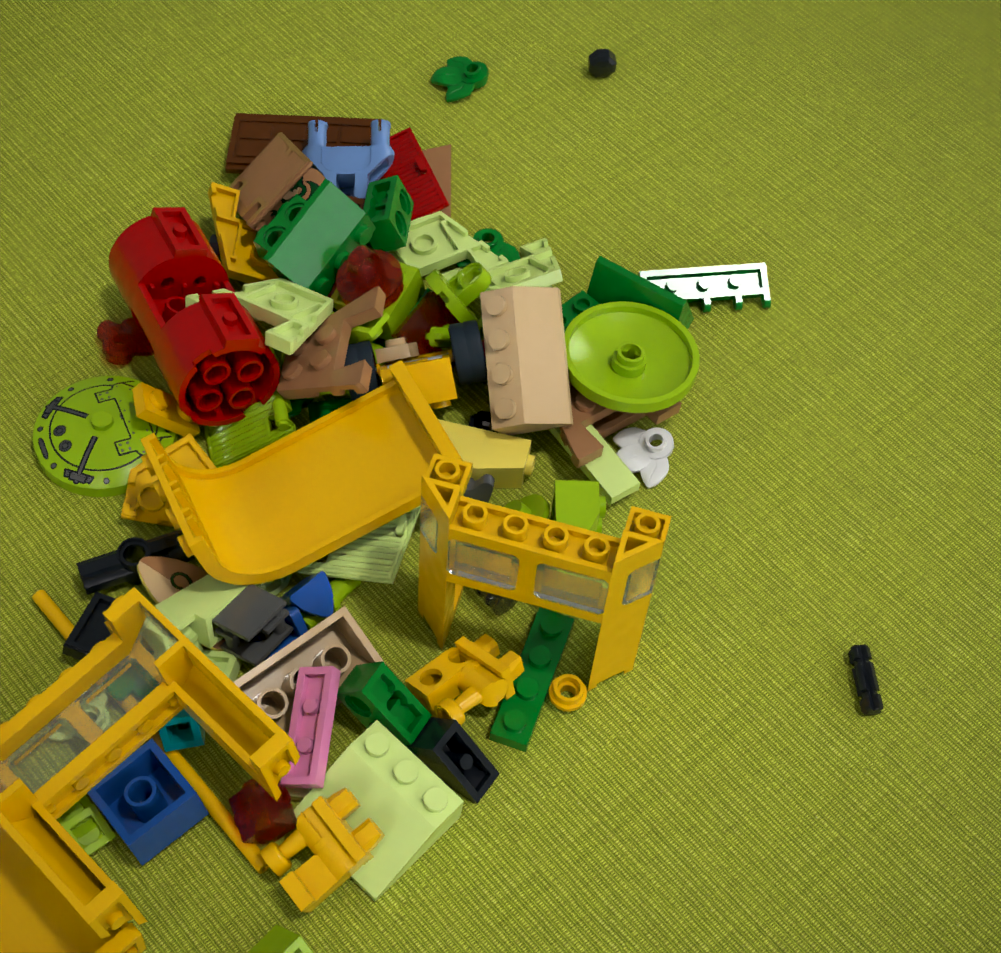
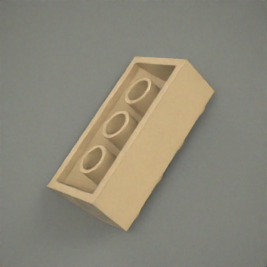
(526, 359)
(332, 642)

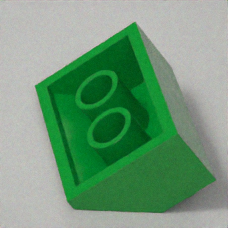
(320, 239)
(618, 284)

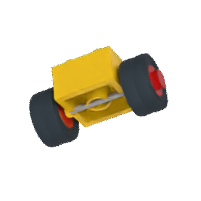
(432, 370)

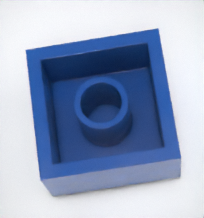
(148, 802)

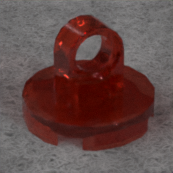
(367, 270)

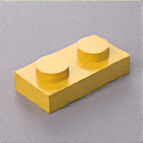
(162, 410)

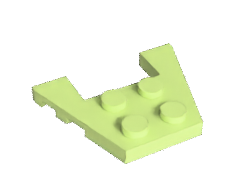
(440, 242)
(534, 269)
(284, 304)

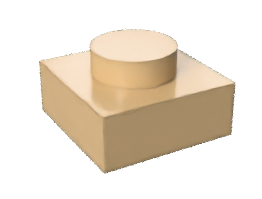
(396, 349)

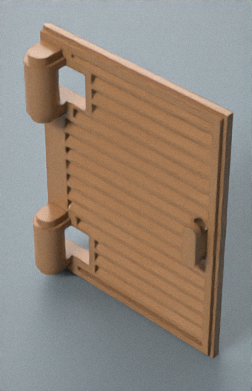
(269, 179)

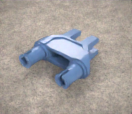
(351, 164)

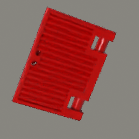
(410, 167)

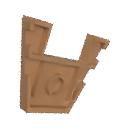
(321, 358)
(586, 412)

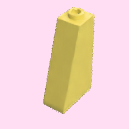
(492, 453)

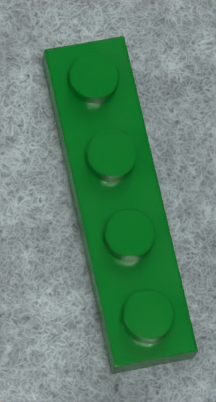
(540, 661)

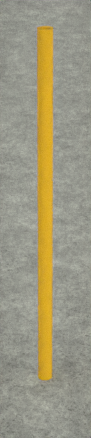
(209, 799)

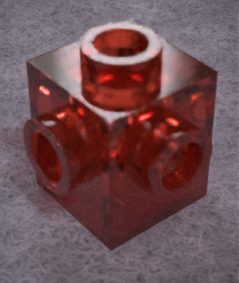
(260, 815)

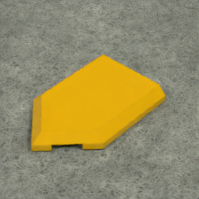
(141, 498)

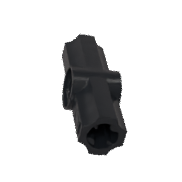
(116, 566)

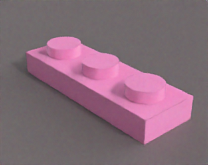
(312, 725)

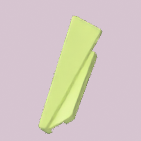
(197, 604)

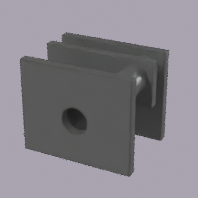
(250, 615)

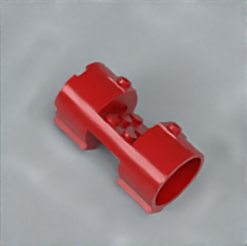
(204, 351)

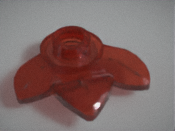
(123, 341)

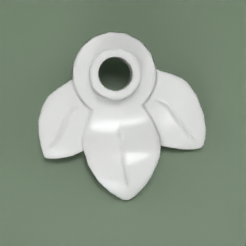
(642, 456)

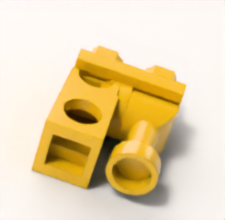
(469, 669)
(335, 847)

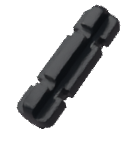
(865, 680)

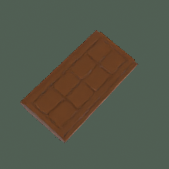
(255, 131)

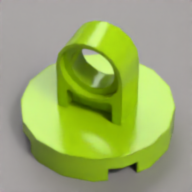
(458, 291)

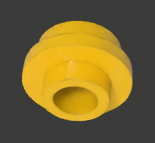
(569, 683)

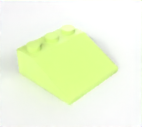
(398, 795)

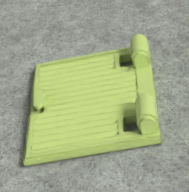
(372, 556)

